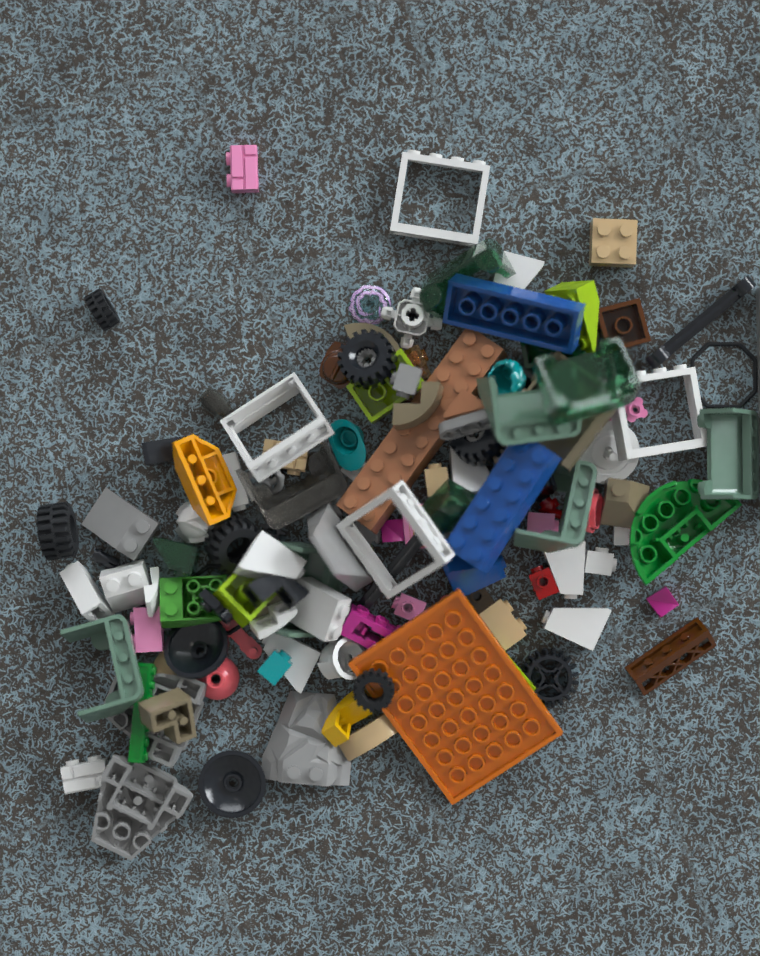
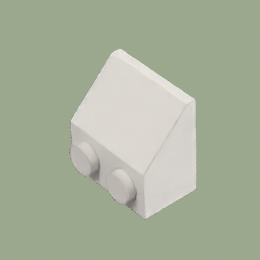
(125, 585)

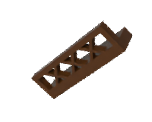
(669, 653)

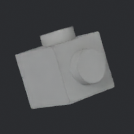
(406, 380)

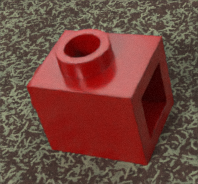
(542, 582)

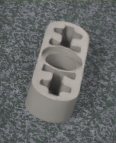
(464, 425)

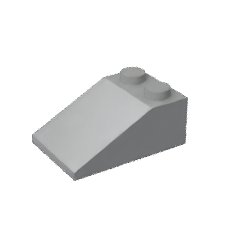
(121, 524)

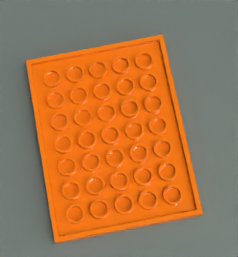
(457, 697)

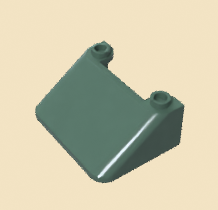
(520, 416)
(730, 453)

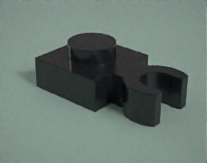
(211, 604)

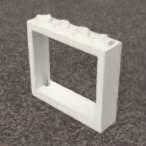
(431, 233)
(620, 423)
(291, 447)
(419, 523)

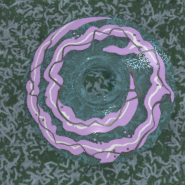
(358, 301)

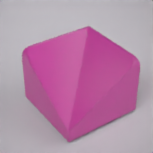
(393, 531)
(662, 601)

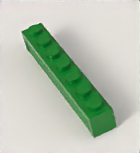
(139, 732)

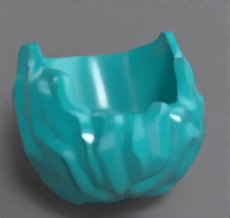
(508, 376)

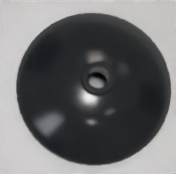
(186, 643)
(227, 799)

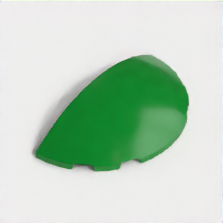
(671, 523)

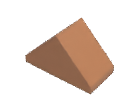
(463, 404)

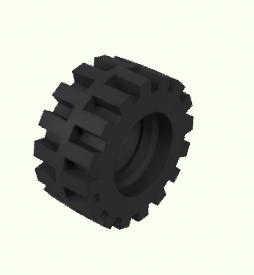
(102, 309)
(375, 677)

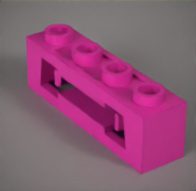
(356, 626)

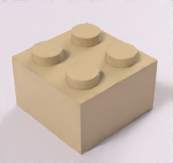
(613, 242)

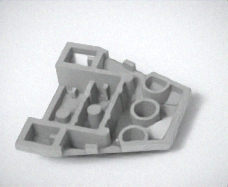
(160, 746)
(298, 748)
(136, 805)

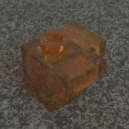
(419, 358)

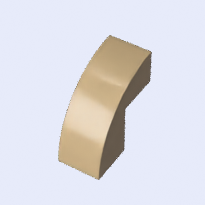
(368, 737)

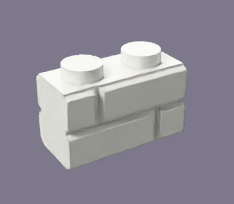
(83, 775)

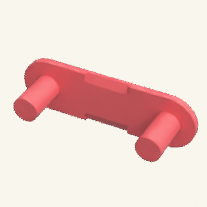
(246, 643)

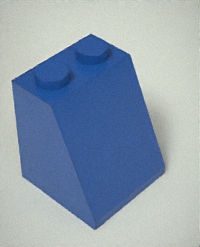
(469, 578)

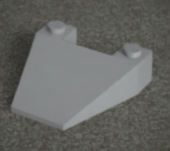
(334, 547)

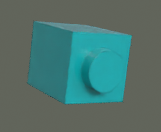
(275, 666)

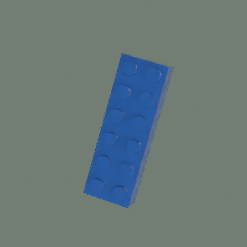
(513, 313)
(502, 503)

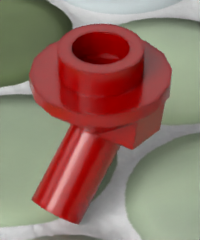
(549, 506)

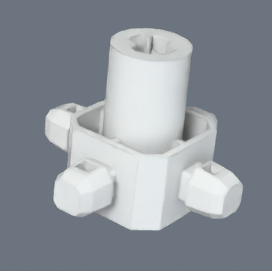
(411, 328)

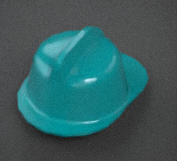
(348, 444)

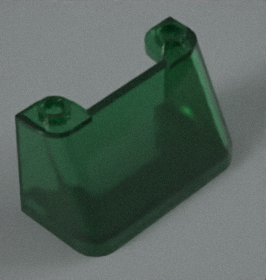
(483, 256)
(587, 382)

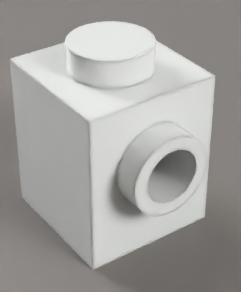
(600, 562)

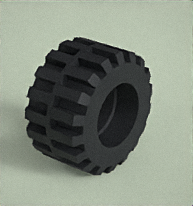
(57, 531)
(221, 537)

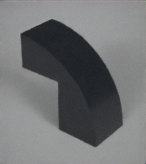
(286, 588)

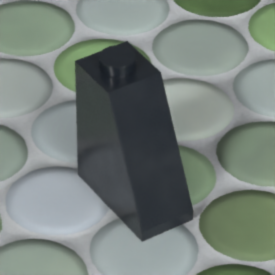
(159, 451)

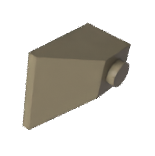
(621, 501)

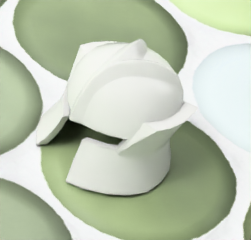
(191, 526)
(335, 658)

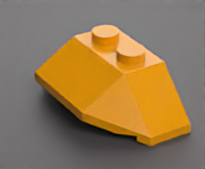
(204, 478)

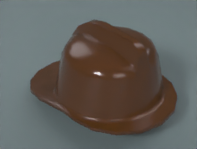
(329, 367)

